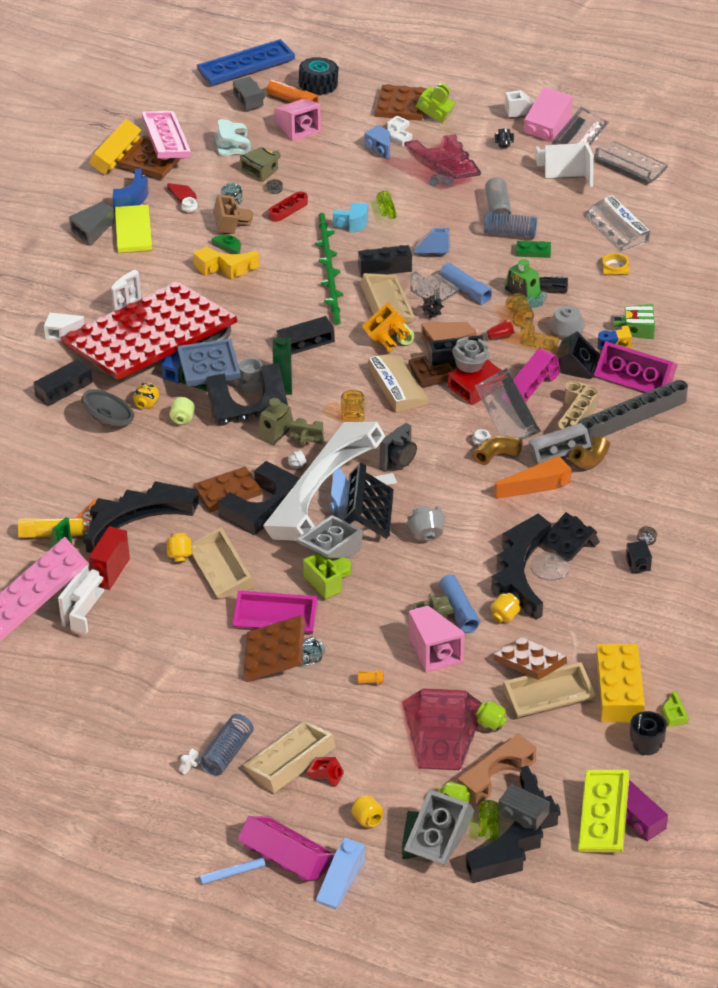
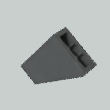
(92, 222)

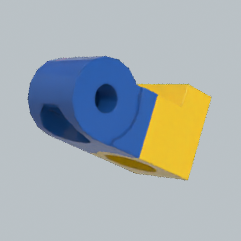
(619, 337)

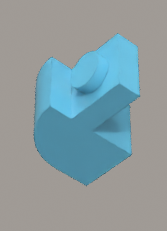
(355, 219)

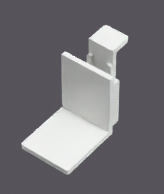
(566, 161)
(79, 598)

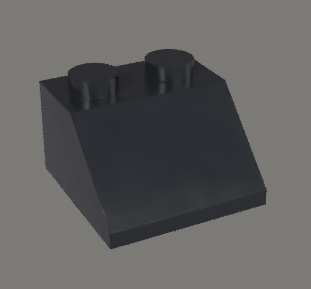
(577, 356)

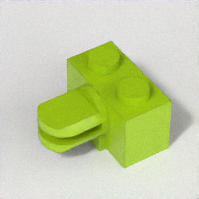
(436, 102)
(326, 574)

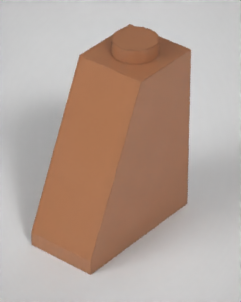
(446, 330)

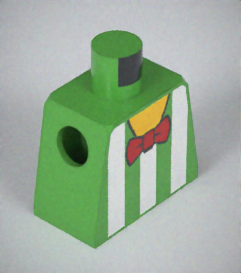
(639, 319)

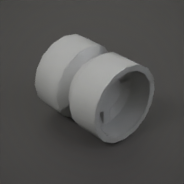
(250, 376)

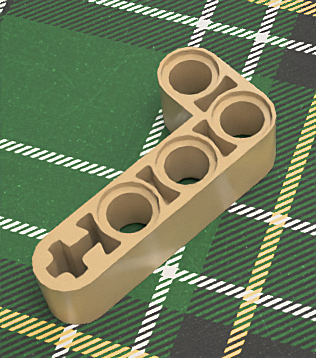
(583, 403)

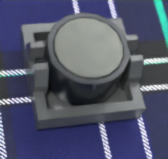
(397, 449)

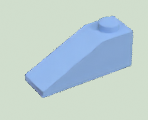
(338, 494)
(341, 873)

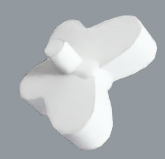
(189, 761)

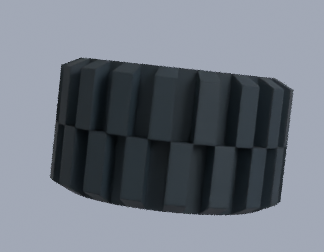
(318, 75)

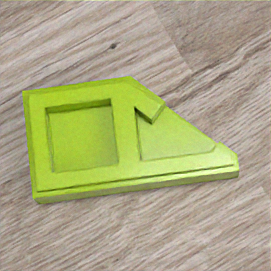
(674, 711)

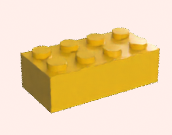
(619, 682)

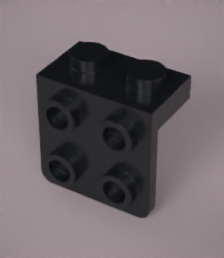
(570, 536)

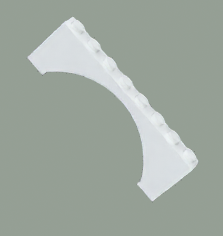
(350, 440)

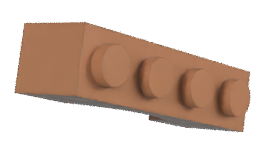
(510, 756)

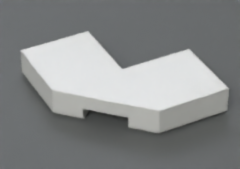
(397, 134)

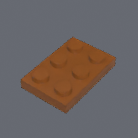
(237, 482)
(530, 658)

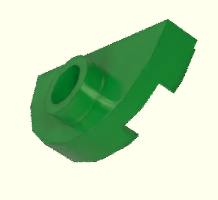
(228, 243)

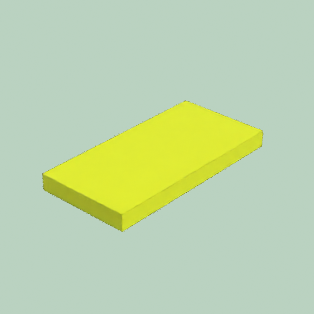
(133, 228)
(604, 811)

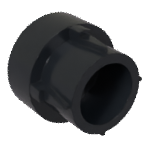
(647, 732)

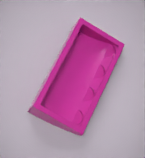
(265, 608)

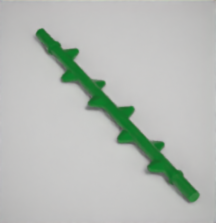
(331, 272)

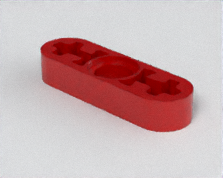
(279, 211)

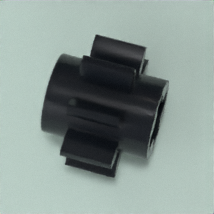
(504, 138)
(432, 311)

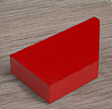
(181, 191)

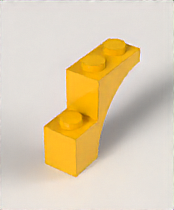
(232, 265)

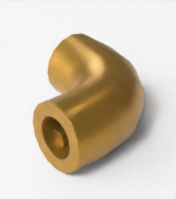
(497, 445)
(592, 456)

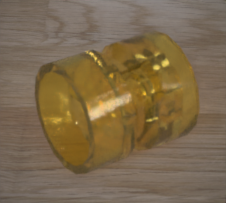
(518, 308)
(352, 406)

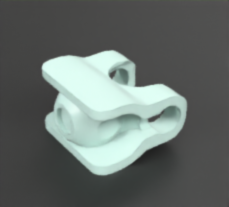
(228, 140)

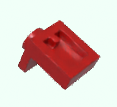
(326, 768)

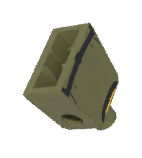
(260, 163)
(274, 421)

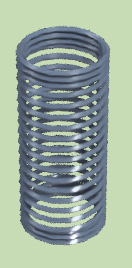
(532, 225)
(234, 730)

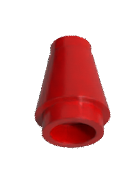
(501, 330)

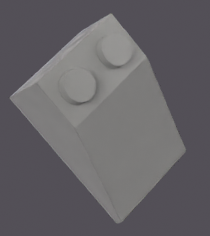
(333, 538)
(439, 827)

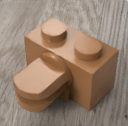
(229, 215)

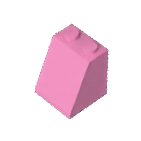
(548, 114)
(299, 118)
(435, 639)

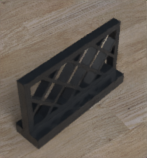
(356, 496)

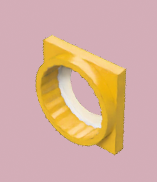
(615, 258)

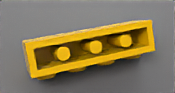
(115, 146)

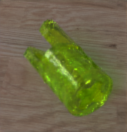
(386, 204)
(488, 819)

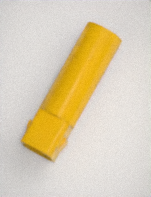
(43, 527)

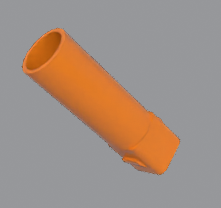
(288, 92)

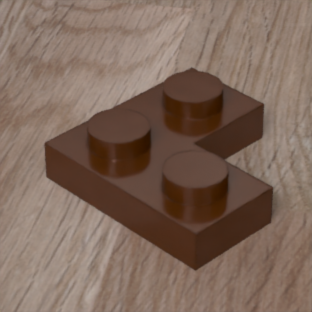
(428, 374)

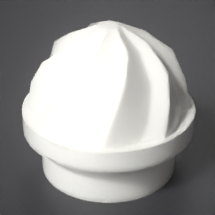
(297, 459)

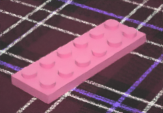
(166, 134)
(38, 584)

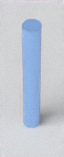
(227, 872)

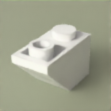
(517, 103)
(60, 324)

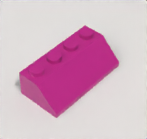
(634, 368)
(286, 847)

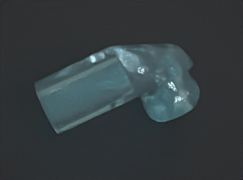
(538, 301)

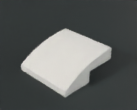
(126, 290)

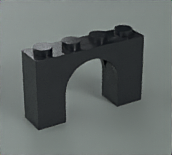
(225, 408)
(253, 515)

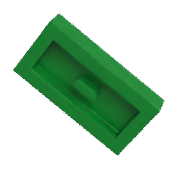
(533, 249)

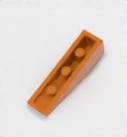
(539, 478)

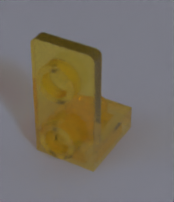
(531, 338)

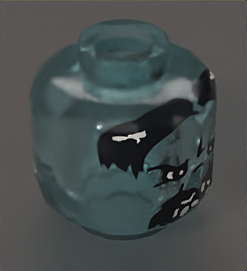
(233, 189)
(312, 651)

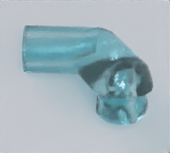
(438, 179)

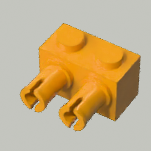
(385, 324)

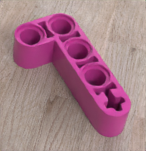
(540, 366)

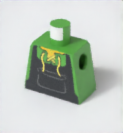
(523, 280)

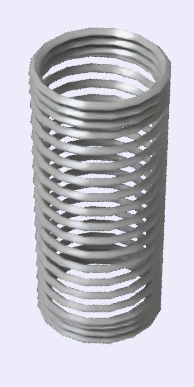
(503, 194)

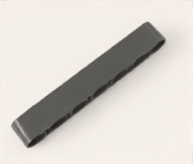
(636, 409)

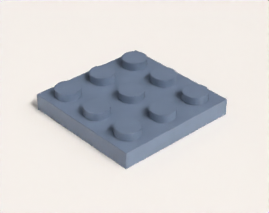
(207, 360)

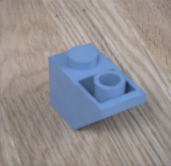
(378, 141)
(435, 241)

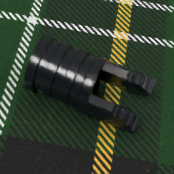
(554, 283)

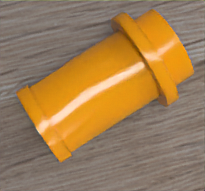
(371, 677)

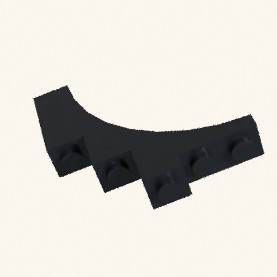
(134, 505)
(518, 546)
(508, 851)

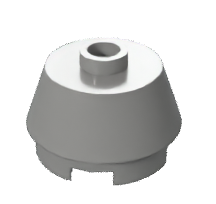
(566, 322)
(470, 354)
(426, 523)

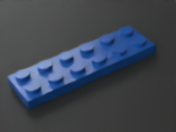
(245, 62)

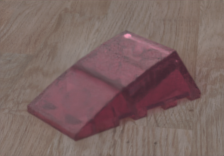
(447, 159)
(441, 726)

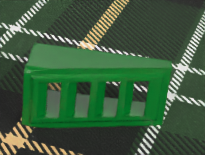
(60, 531)

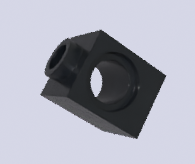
(638, 557)

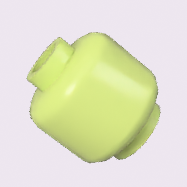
(182, 410)

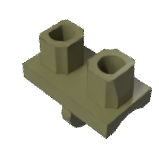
(306, 432)
(440, 605)

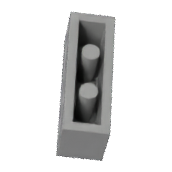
(559, 443)

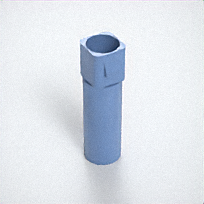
(466, 283)
(464, 613)

